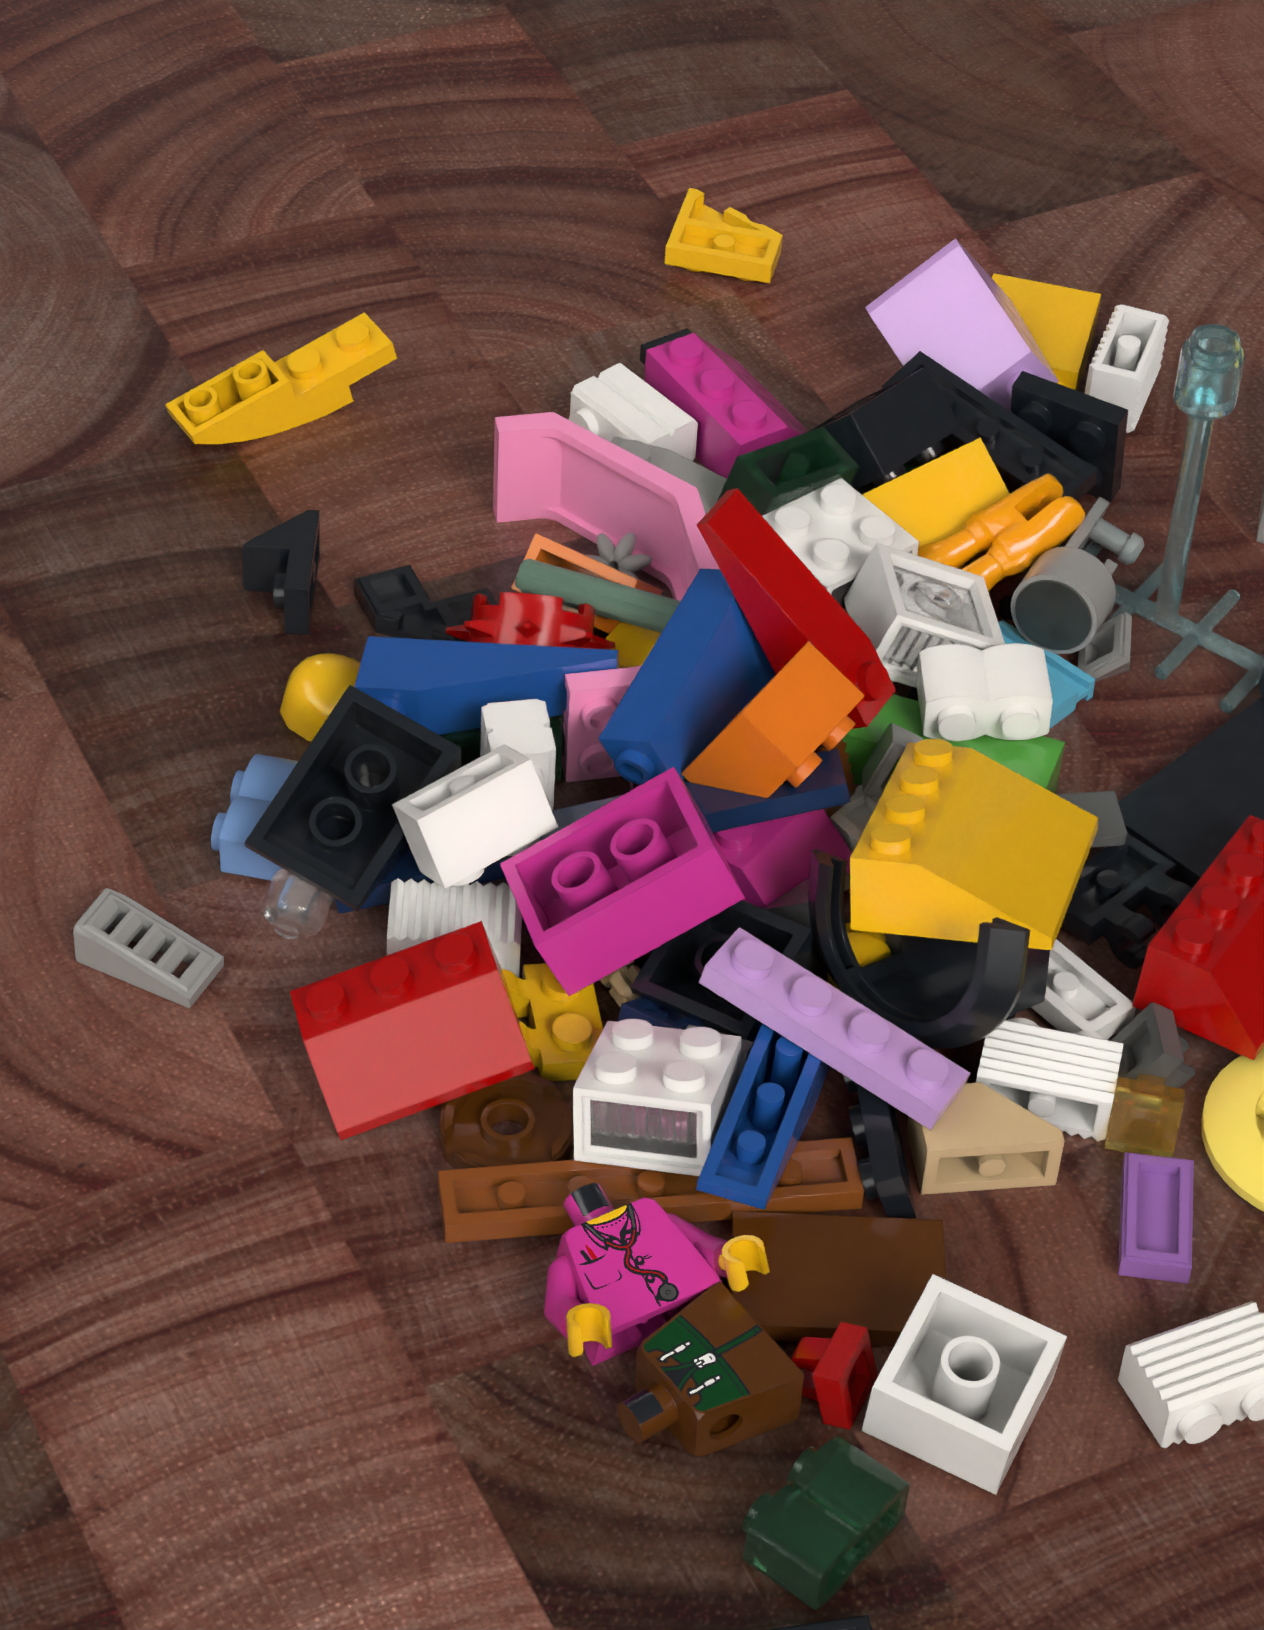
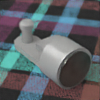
(1071, 590)

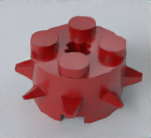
(530, 621)

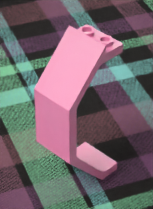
(594, 487)

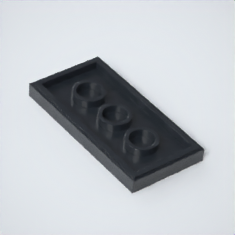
(1202, 796)

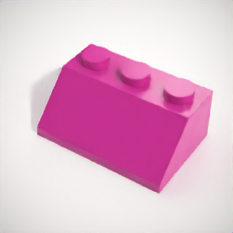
(722, 396)

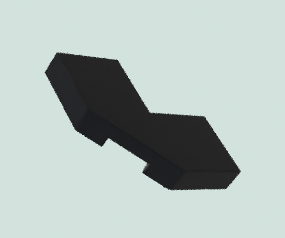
(403, 609)

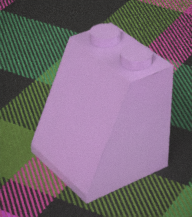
(961, 322)

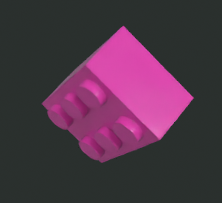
(621, 881)

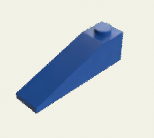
(450, 681)
(763, 1120)

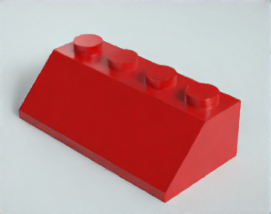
(1212, 950)

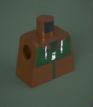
(711, 1378)

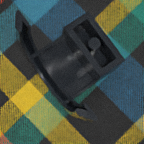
(934, 987)

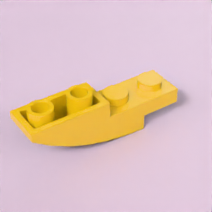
(272, 397)

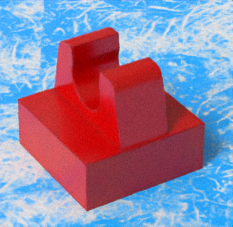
(838, 1372)

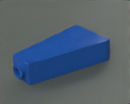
(688, 685)

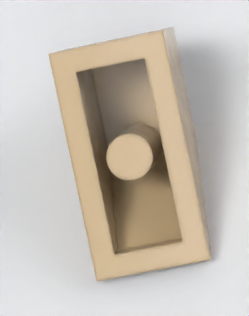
(984, 1146)

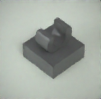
(1154, 1047)

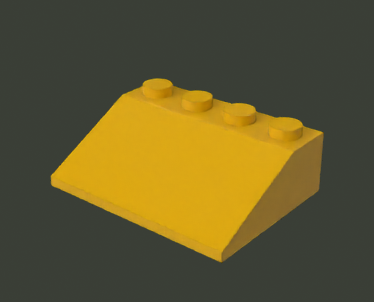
(964, 846)

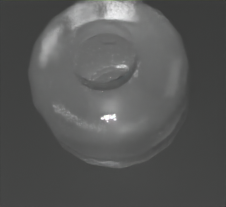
(295, 906)

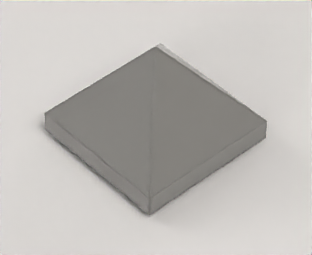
(1109, 649)

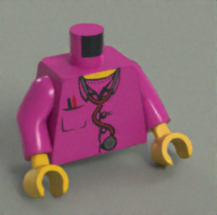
(634, 1271)

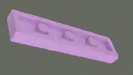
(834, 1028)

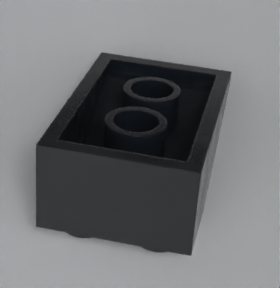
(336, 808)

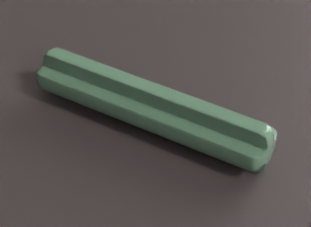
(607, 597)

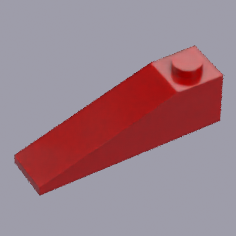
(789, 603)

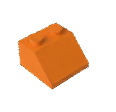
(780, 729)

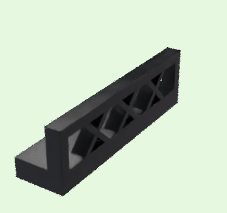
(1014, 445)

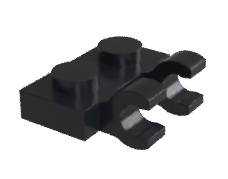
(1112, 890)

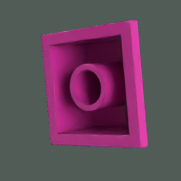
(777, 853)

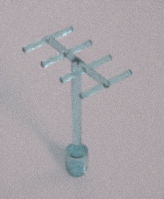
(1205, 391)

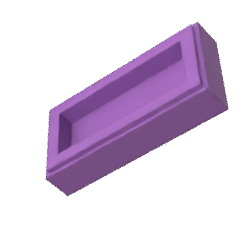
(1156, 1218)

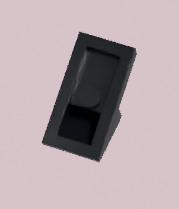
(287, 564)

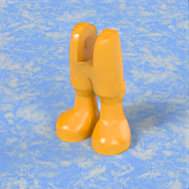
(1011, 531)

